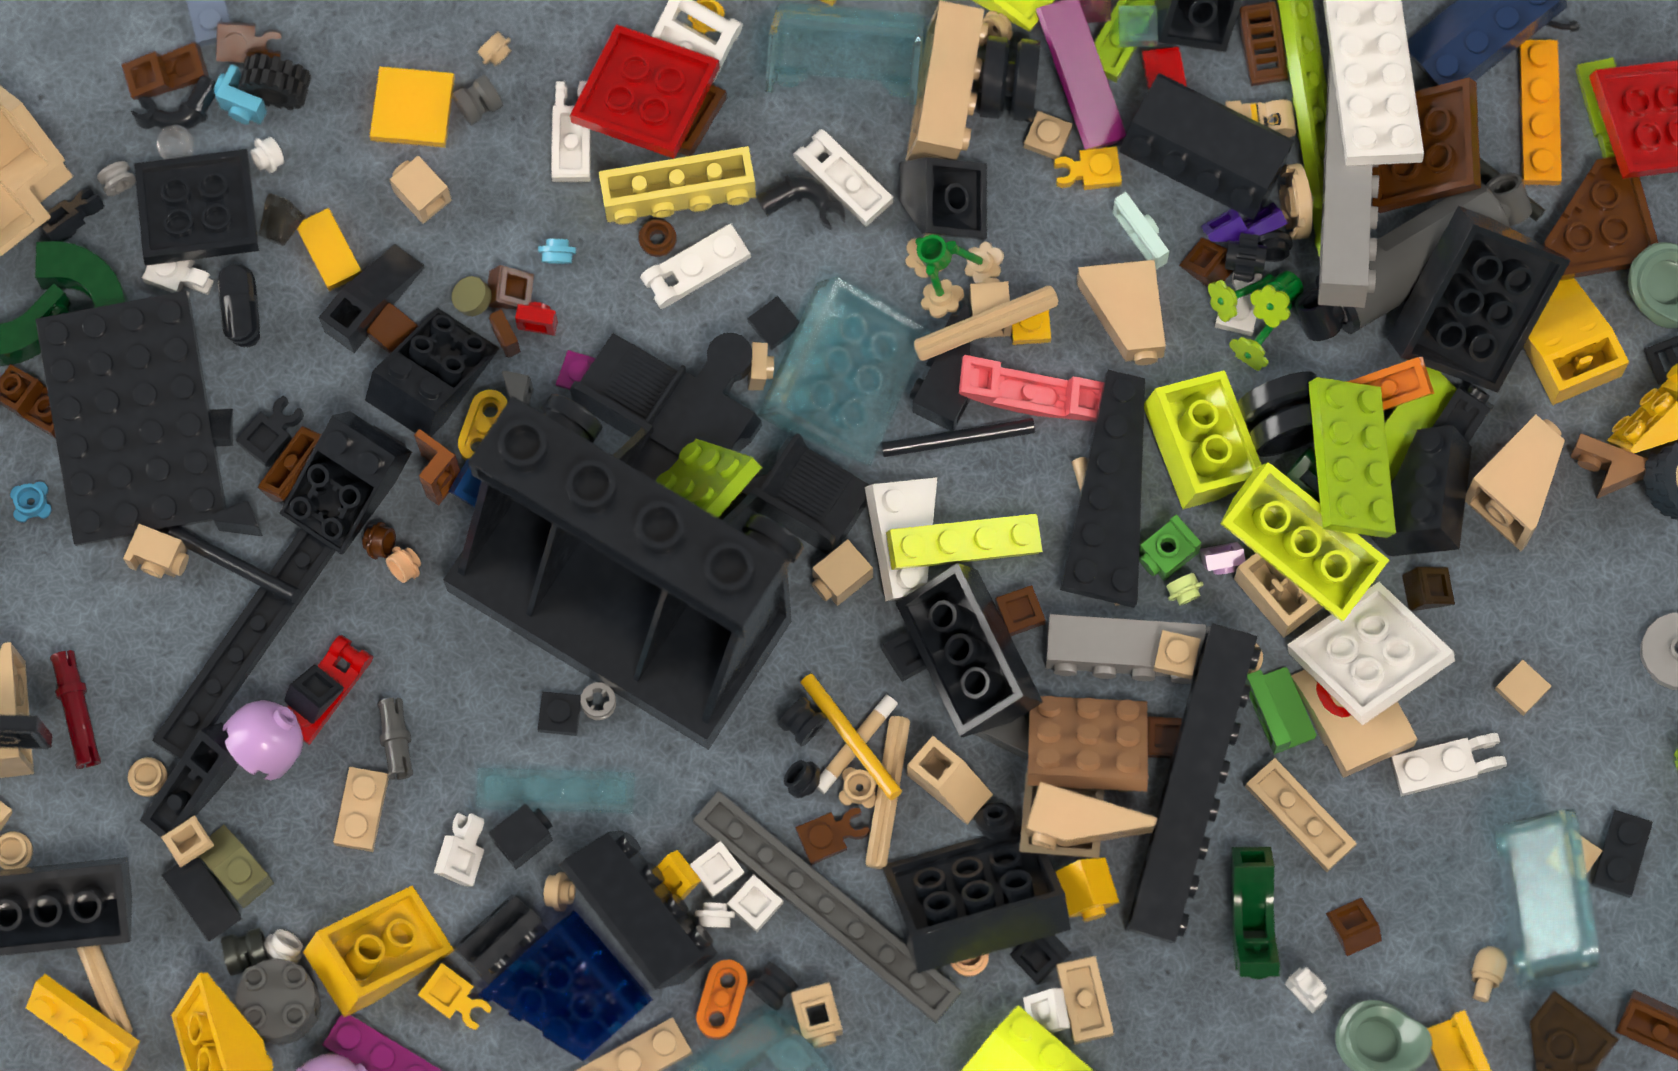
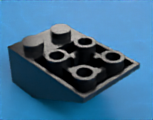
(429, 373)
(344, 480)

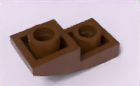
(26, 398)

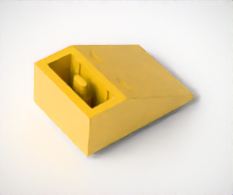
(1573, 345)
(1653, 421)

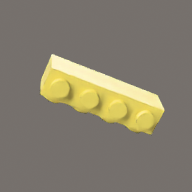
(678, 185)

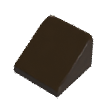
(1428, 588)

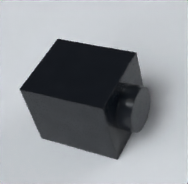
(522, 835)

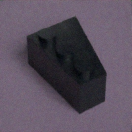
(1429, 494)

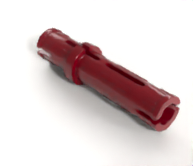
(73, 701)

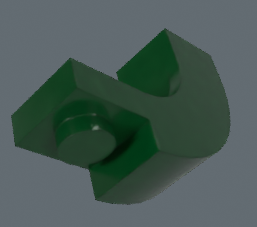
(79, 270)
(20, 337)
(1253, 912)

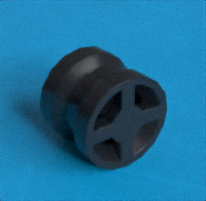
(802, 721)
(773, 986)

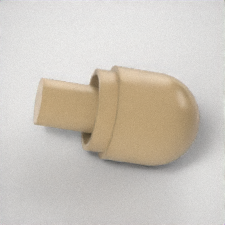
(1488, 971)

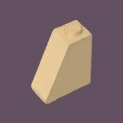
(1127, 306)

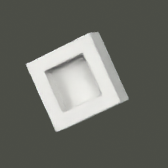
(717, 869)
(755, 903)
(1048, 1009)

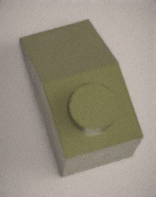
(235, 867)

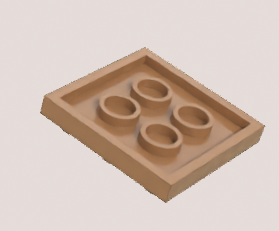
(1088, 744)

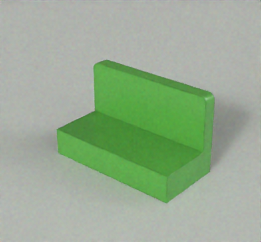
(1280, 709)

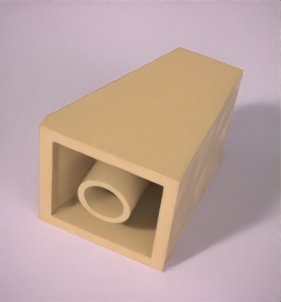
(1517, 481)

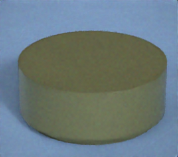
(471, 296)

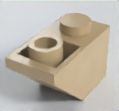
(948, 780)

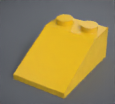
(376, 950)
(215, 1032)

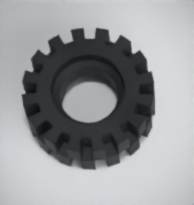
(275, 81)

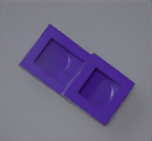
(1230, 224)

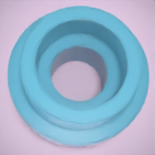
(557, 251)

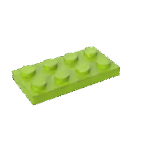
(1351, 457)

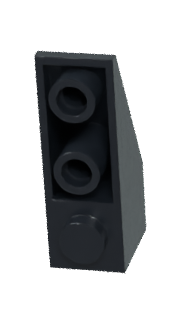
(367, 294)
(938, 394)

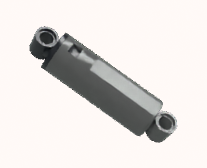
(1406, 252)

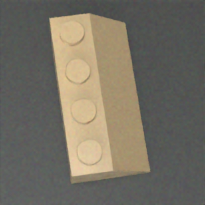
(946, 82)

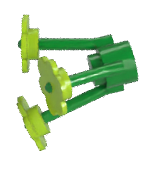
(1270, 303)

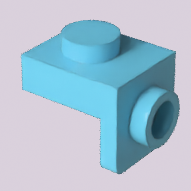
(240, 105)

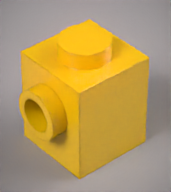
(1088, 888)

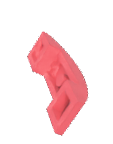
(1029, 392)

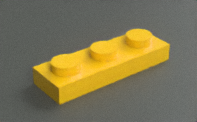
(82, 1024)

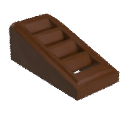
(1257, 13)

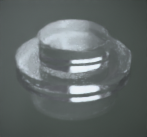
(175, 142)

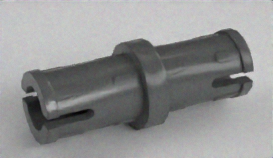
(395, 738)

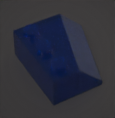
(570, 988)

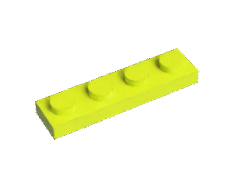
(964, 541)

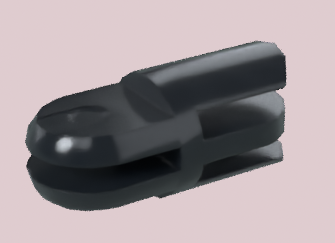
(239, 305)

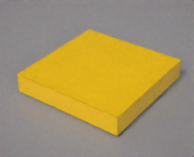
(412, 107)

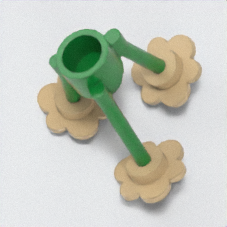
(933, 254)

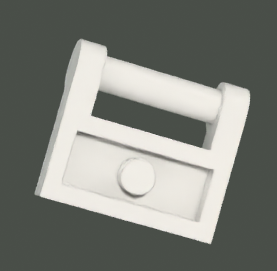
(678, 33)

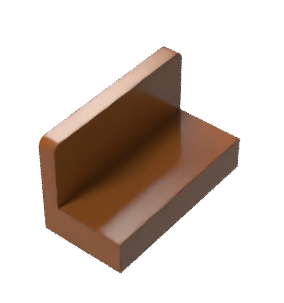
(440, 471)

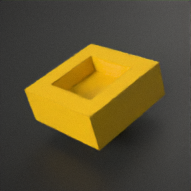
(1032, 330)
(678, 874)

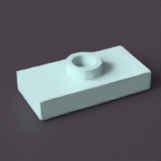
(1141, 230)

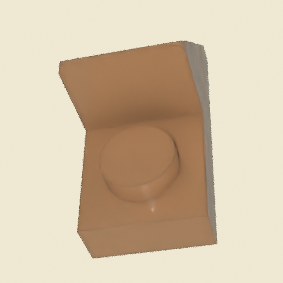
(1620, 465)

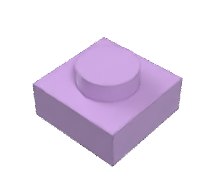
(1222, 558)

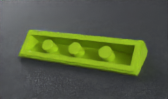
(1415, 415)

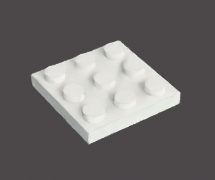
(1372, 654)

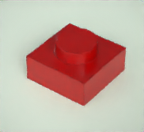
(536, 318)

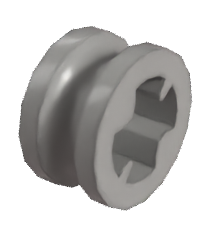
(116, 178)
(609, 706)

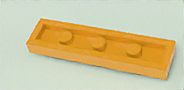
(1540, 112)

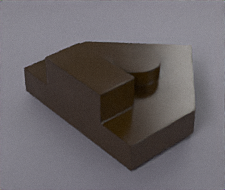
(1568, 1038)

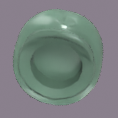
(1655, 283)
(1381, 1038)

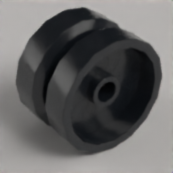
(1009, 78)
(1279, 414)

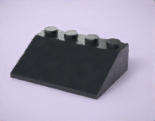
(1477, 300)
(975, 900)

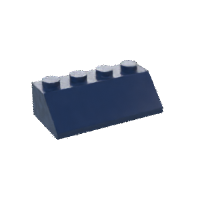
(1477, 36)

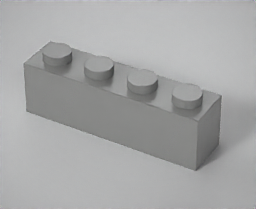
(1111, 646)

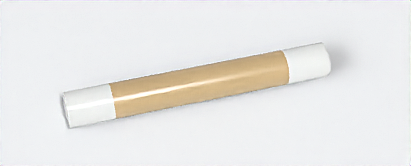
(866, 731)

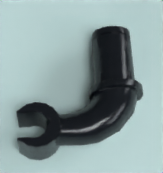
(189, 112)
(796, 189)

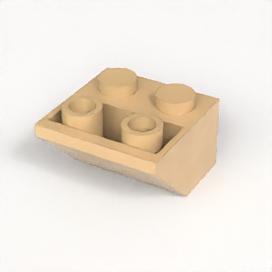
(1275, 595)

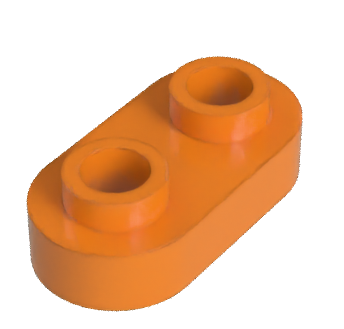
(722, 1000)

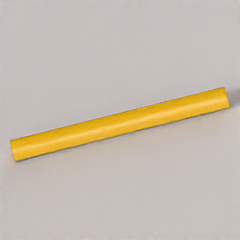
(851, 737)

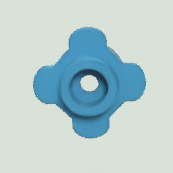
(22, 494)

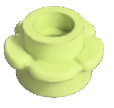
(1184, 589)

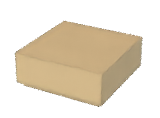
(1523, 687)

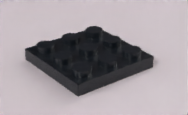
(196, 207)

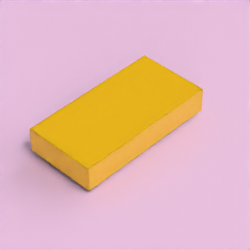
(328, 249)

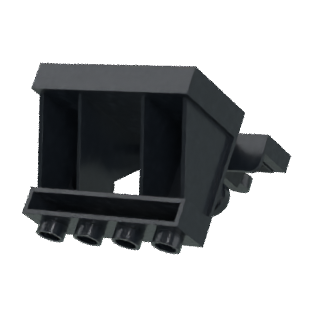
(625, 571)

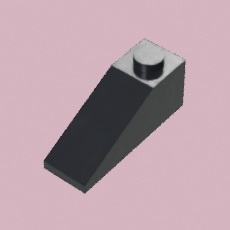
(192, 782)

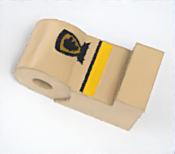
(1273, 114)

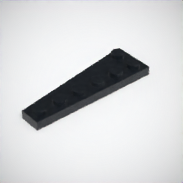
(1106, 526)

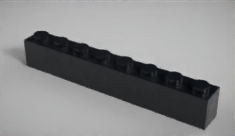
(1192, 782)

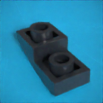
(201, 898)

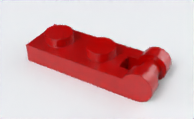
(359, 663)

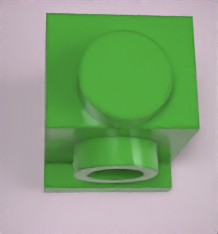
(1165, 564)

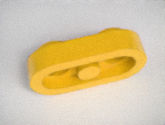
(476, 423)

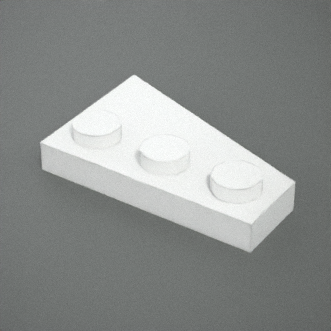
(895, 507)

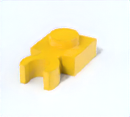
(1096, 168)
(449, 993)

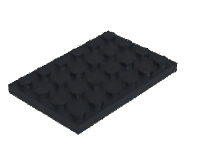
(131, 417)

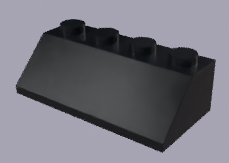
(1206, 146)
(968, 651)
(65, 906)
(639, 909)

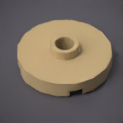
(1296, 201)

